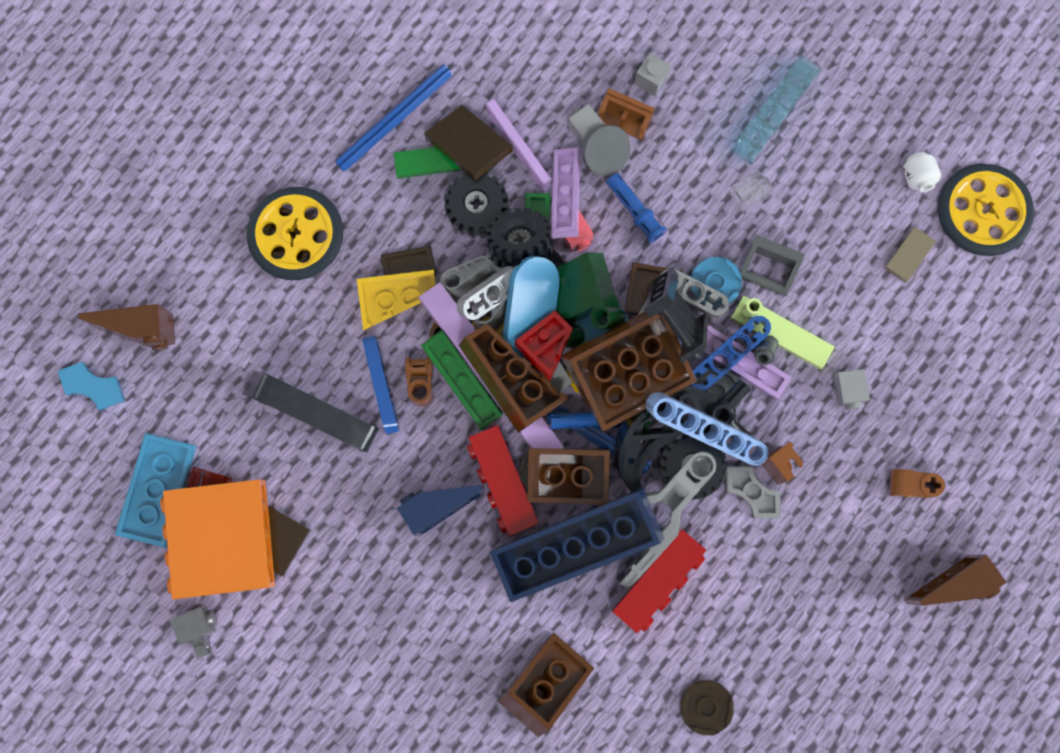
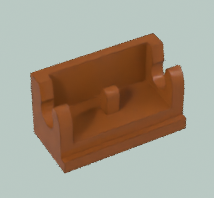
(626, 113)
(778, 463)

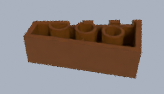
(510, 379)

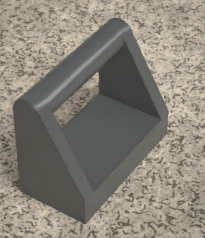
(777, 253)

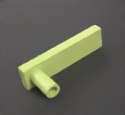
(790, 336)

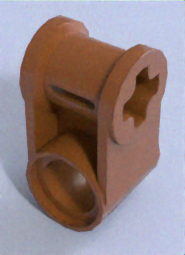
(419, 375)
(912, 484)

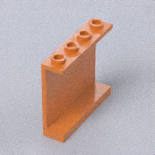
(217, 539)

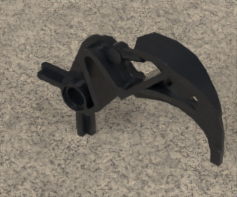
(632, 430)

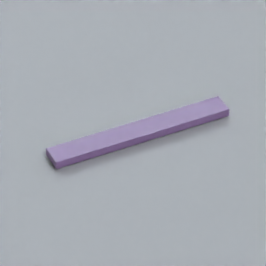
(445, 314)

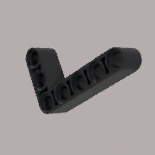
(310, 410)

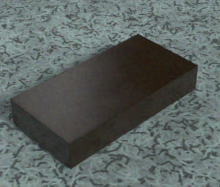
(408, 261)

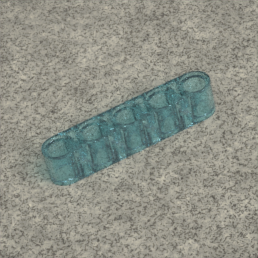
(775, 109)

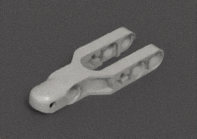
(677, 495)

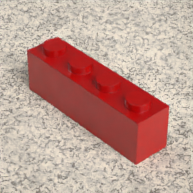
(503, 481)
(659, 581)

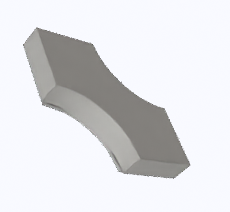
(762, 501)

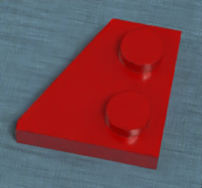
(545, 343)

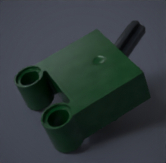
(586, 291)

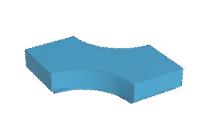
(103, 391)

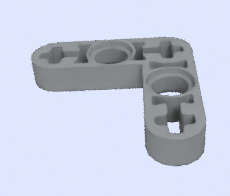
(685, 282)
(501, 283)

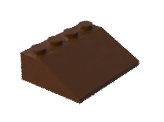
(626, 367)

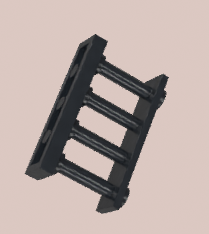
(667, 302)

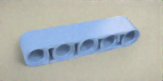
(698, 421)

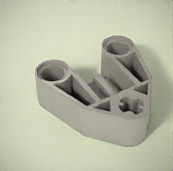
(468, 277)

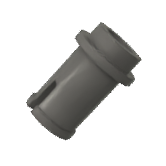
(766, 352)

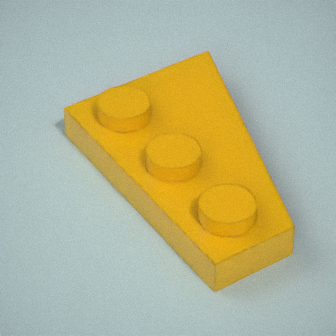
(391, 294)

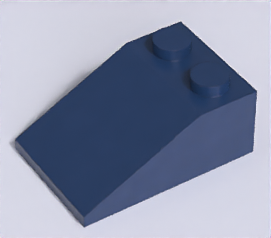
(430, 508)

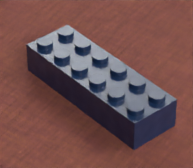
(577, 545)

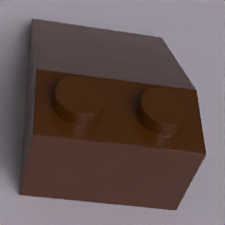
(141, 324)
(568, 475)
(966, 580)
(546, 685)

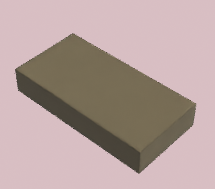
(910, 254)

